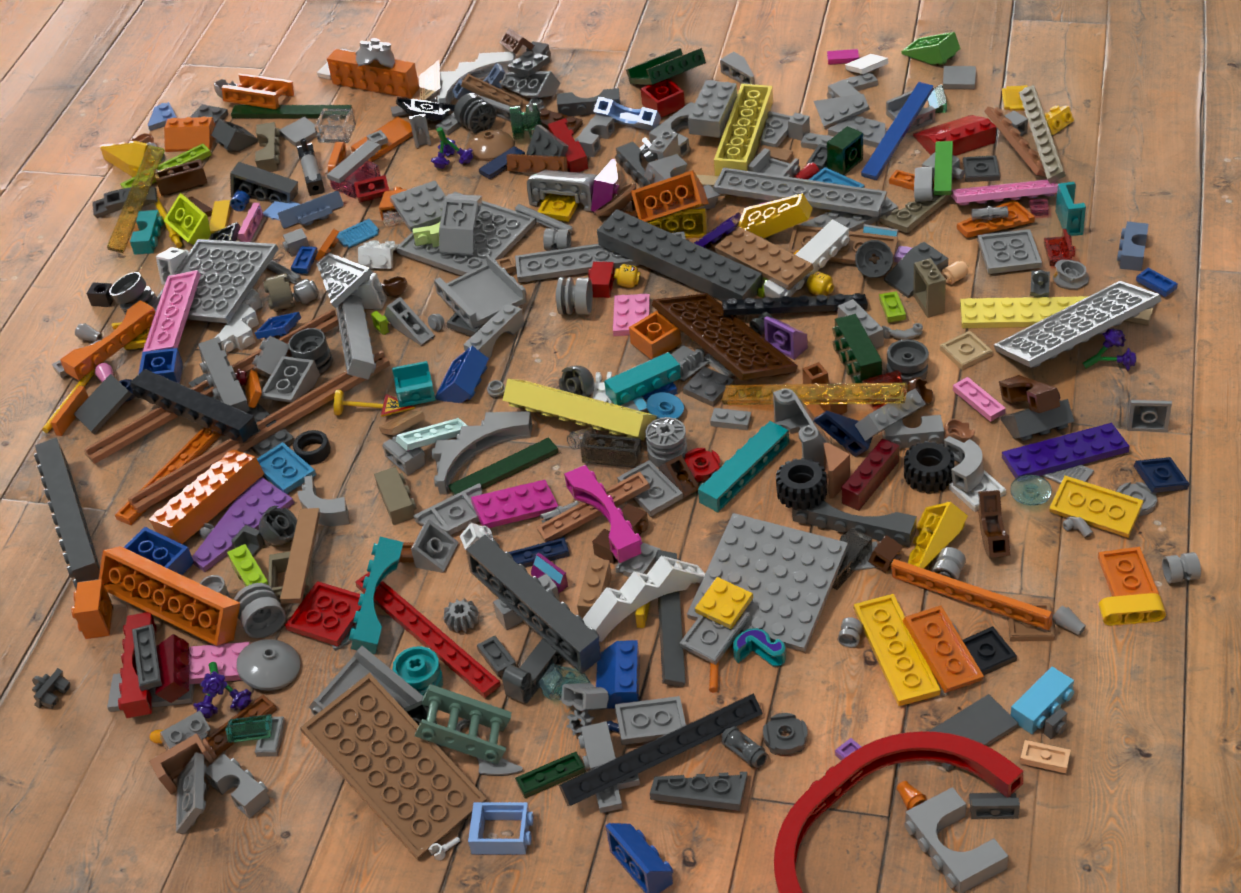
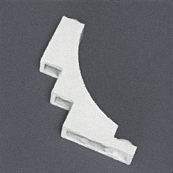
(664, 578)

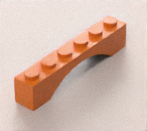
(85, 359)

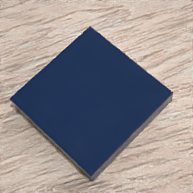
(1161, 475)

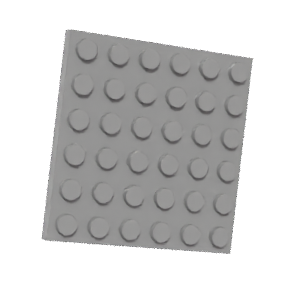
(495, 234)
(226, 276)
(784, 571)

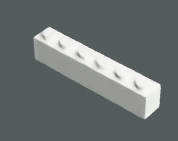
(816, 251)

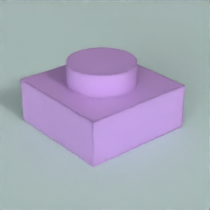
(901, 252)

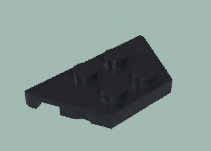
(433, 110)

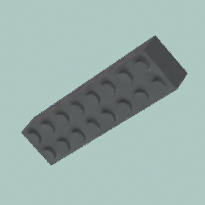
(534, 604)

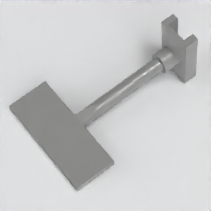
(418, 125)

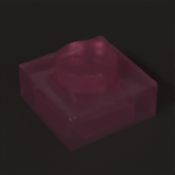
(1038, 207)

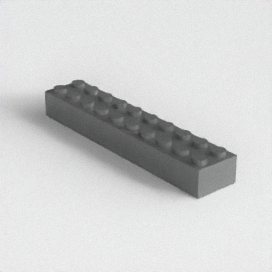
(678, 258)
(68, 512)

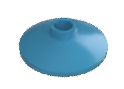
(665, 405)

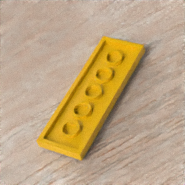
(896, 650)

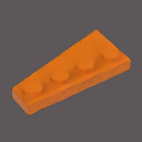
(1016, 217)

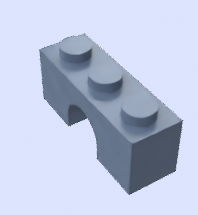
(1132, 246)

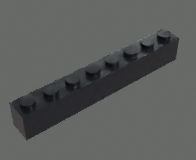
(194, 406)

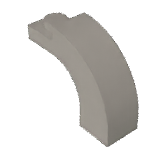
(971, 468)
(333, 511)

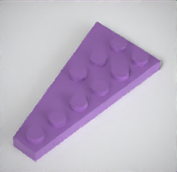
(244, 511)

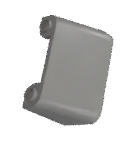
(561, 183)
(796, 417)

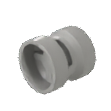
(850, 632)

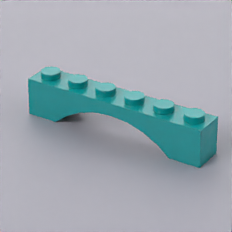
(368, 626)

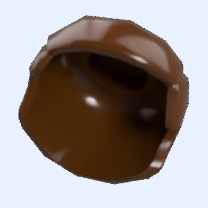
(394, 286)
(919, 384)

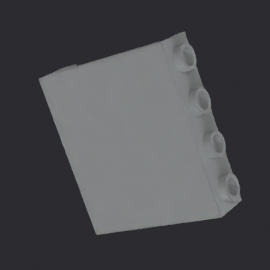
(481, 293)
(357, 668)

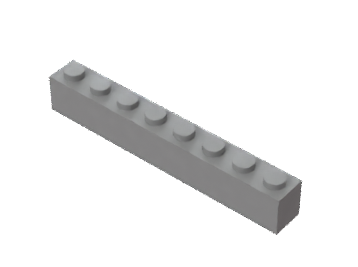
(355, 338)

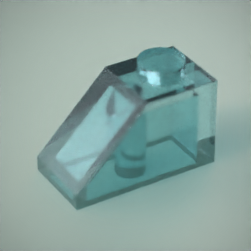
(558, 675)

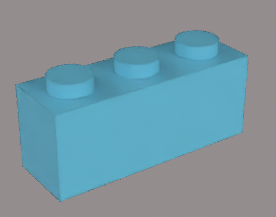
(1042, 700)

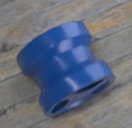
(239, 201)

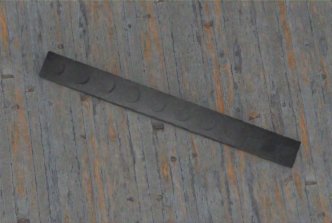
(659, 750)

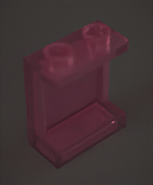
(365, 171)

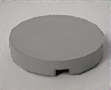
(1141, 492)

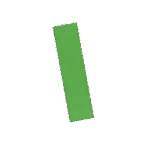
(943, 168)

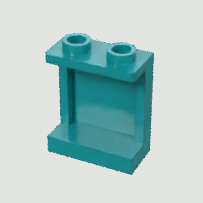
(1069, 214)
(413, 384)

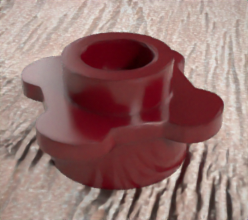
(241, 376)

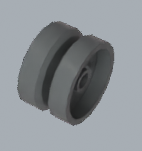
(909, 358)

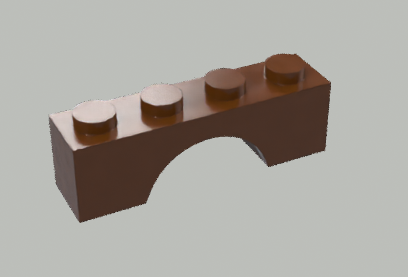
(1039, 395)

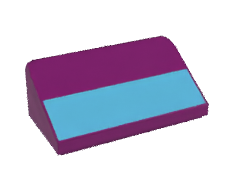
(544, 566)

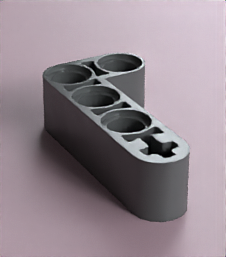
(523, 681)

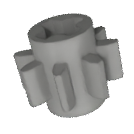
(574, 723)

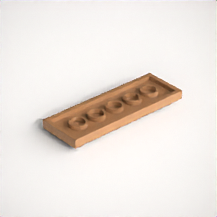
(803, 234)
(764, 257)

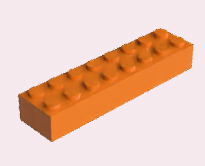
(169, 595)

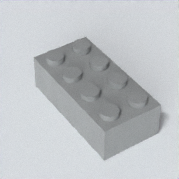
(712, 108)

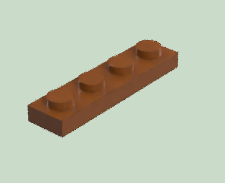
(535, 163)

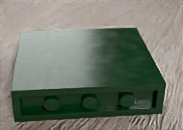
(665, 66)

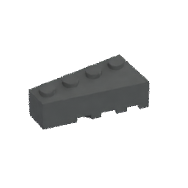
(262, 184)

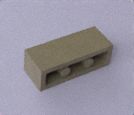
(395, 495)

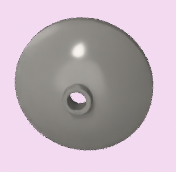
(268, 664)

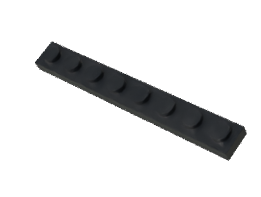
(790, 304)

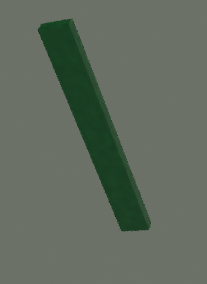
(283, 111)

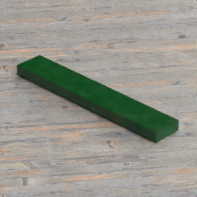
(506, 466)

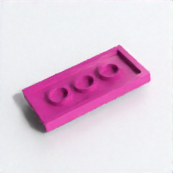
(514, 504)

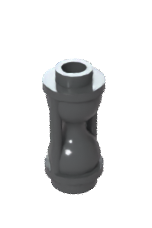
(751, 753)

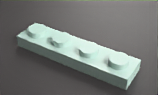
(429, 434)

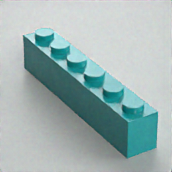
(743, 466)

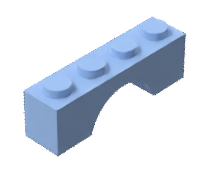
(640, 118)

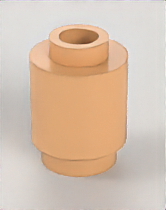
(955, 272)

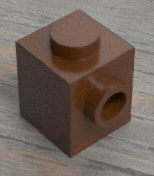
(885, 553)

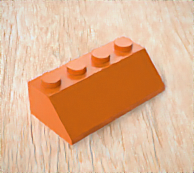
(669, 196)

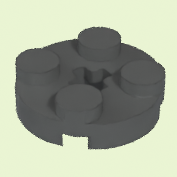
(785, 744)

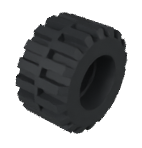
(928, 466)
(801, 484)

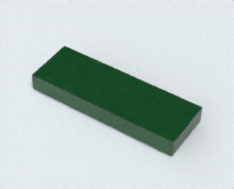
(550, 775)

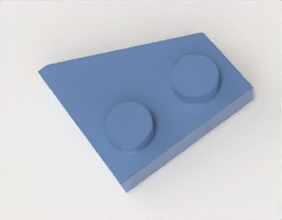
(160, 115)

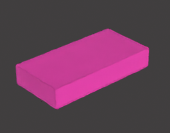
(842, 56)

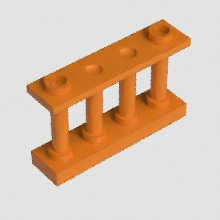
(257, 91)

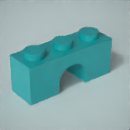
(149, 227)

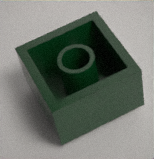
(845, 150)

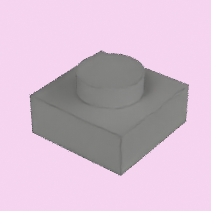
(378, 137)

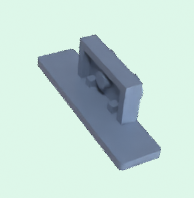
(311, 210)

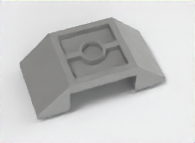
(458, 224)

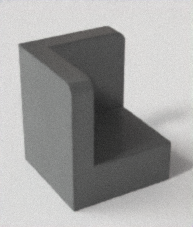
(250, 537)

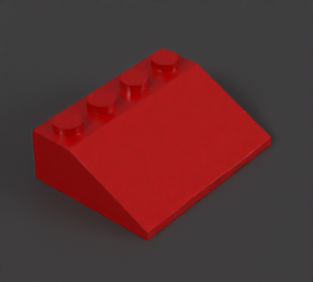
(966, 133)

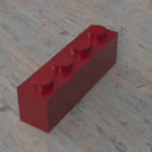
(870, 474)

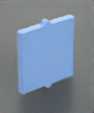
(275, 207)

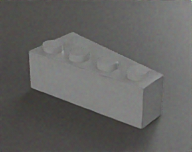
(221, 375)

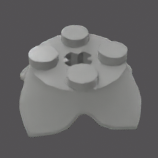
(375, 50)

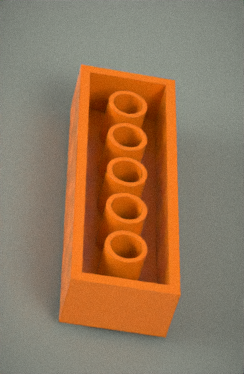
(374, 77)
(207, 496)

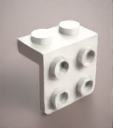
(377, 254)

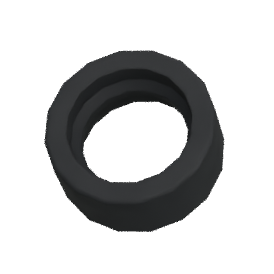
(312, 437)

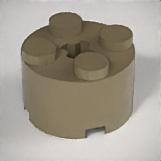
(279, 292)

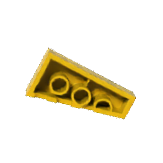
(775, 215)

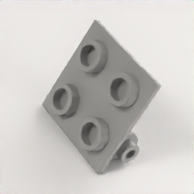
(689, 361)

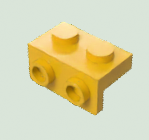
(1059, 118)

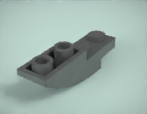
(115, 200)

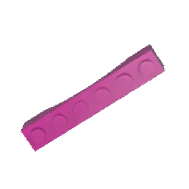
(585, 488)

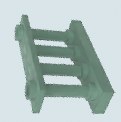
(469, 709)

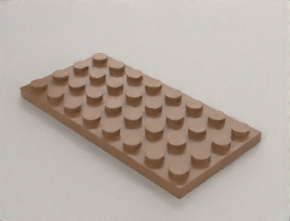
(394, 772)

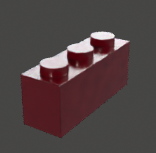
(174, 668)

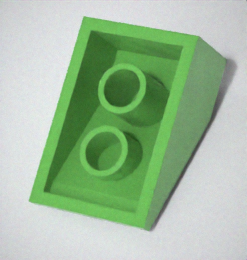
(933, 48)

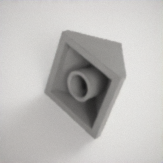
(433, 548)

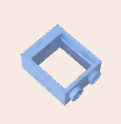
(499, 811)

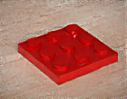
(325, 614)

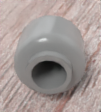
(305, 291)

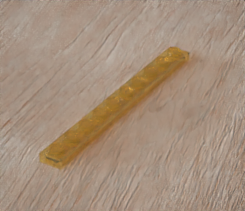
(818, 393)

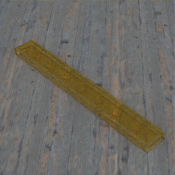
(135, 199)

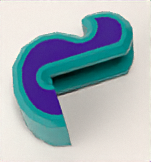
(760, 643)

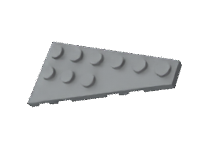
(341, 277)

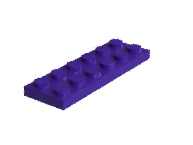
(1066, 451)

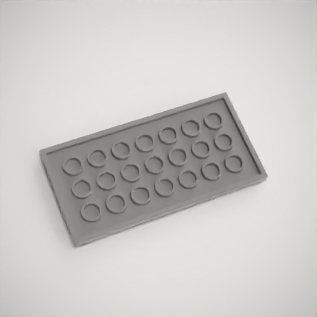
(1077, 323)

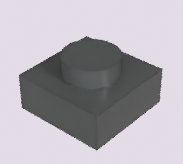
(1056, 724)

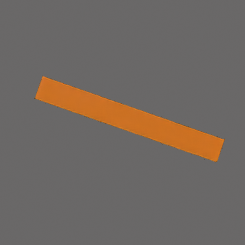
(189, 452)
(972, 594)

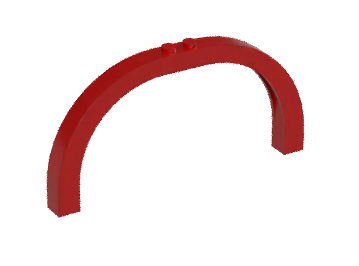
(887, 751)

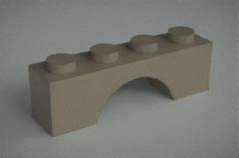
(268, 137)

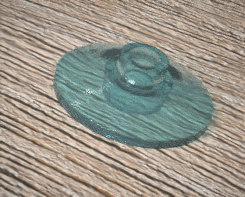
(1031, 490)

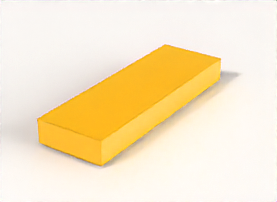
(220, 215)

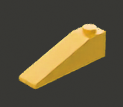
(125, 155)

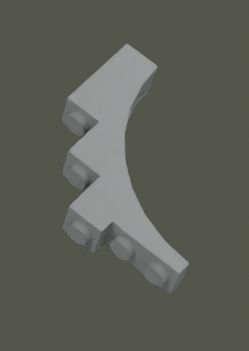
(494, 429)

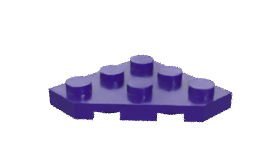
(716, 234)

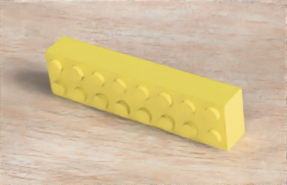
(744, 128)
(577, 408)

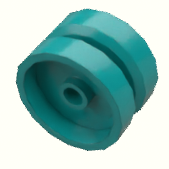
(419, 668)

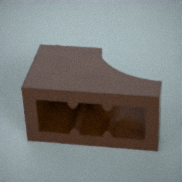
(680, 475)

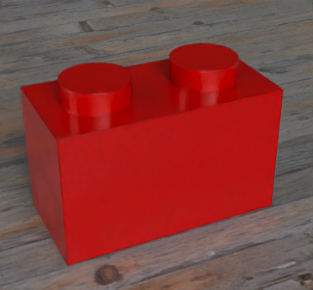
(371, 188)
(602, 279)

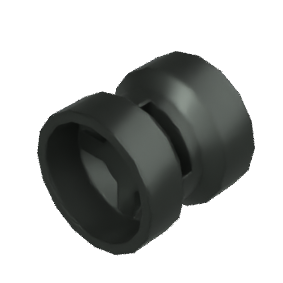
(757, 324)

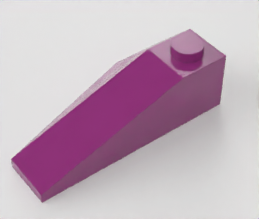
(605, 186)

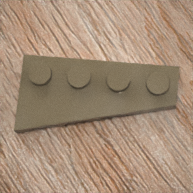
(913, 213)

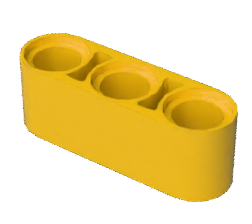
(1132, 609)

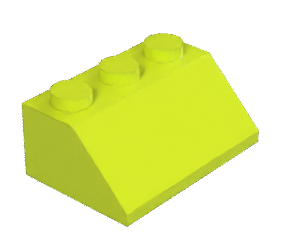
(188, 220)

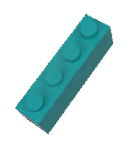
(642, 379)

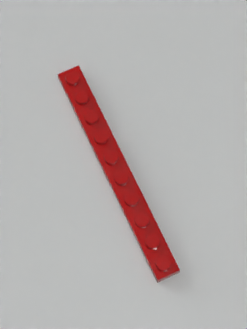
(433, 638)

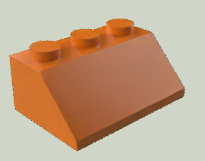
(187, 133)

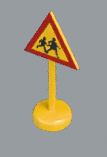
(389, 406)

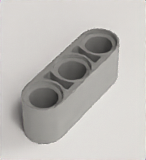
(923, 184)

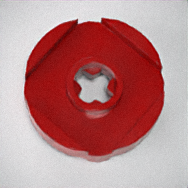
(700, 455)

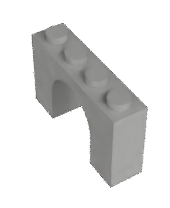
(673, 124)
(674, 166)
(960, 869)

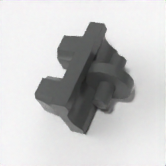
(649, 156)
(1040, 283)
(46, 686)

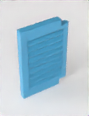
(358, 233)

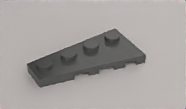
(714, 791)

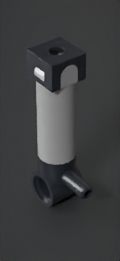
(310, 168)

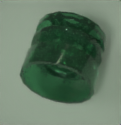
(524, 121)

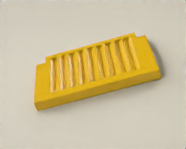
(1012, 98)

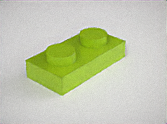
(892, 306)

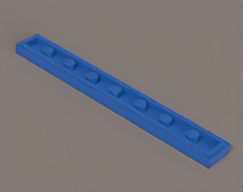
(897, 131)

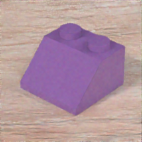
(785, 338)

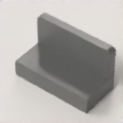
(993, 806)

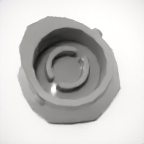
(1070, 274)

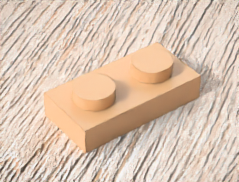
(1045, 756)

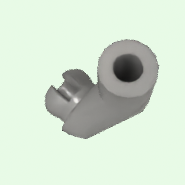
(1077, 523)

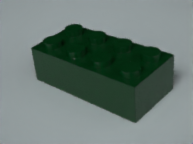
(856, 349)

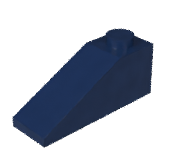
(843, 431)

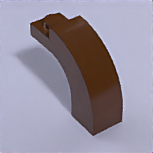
(991, 524)

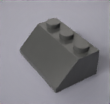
(1027, 422)

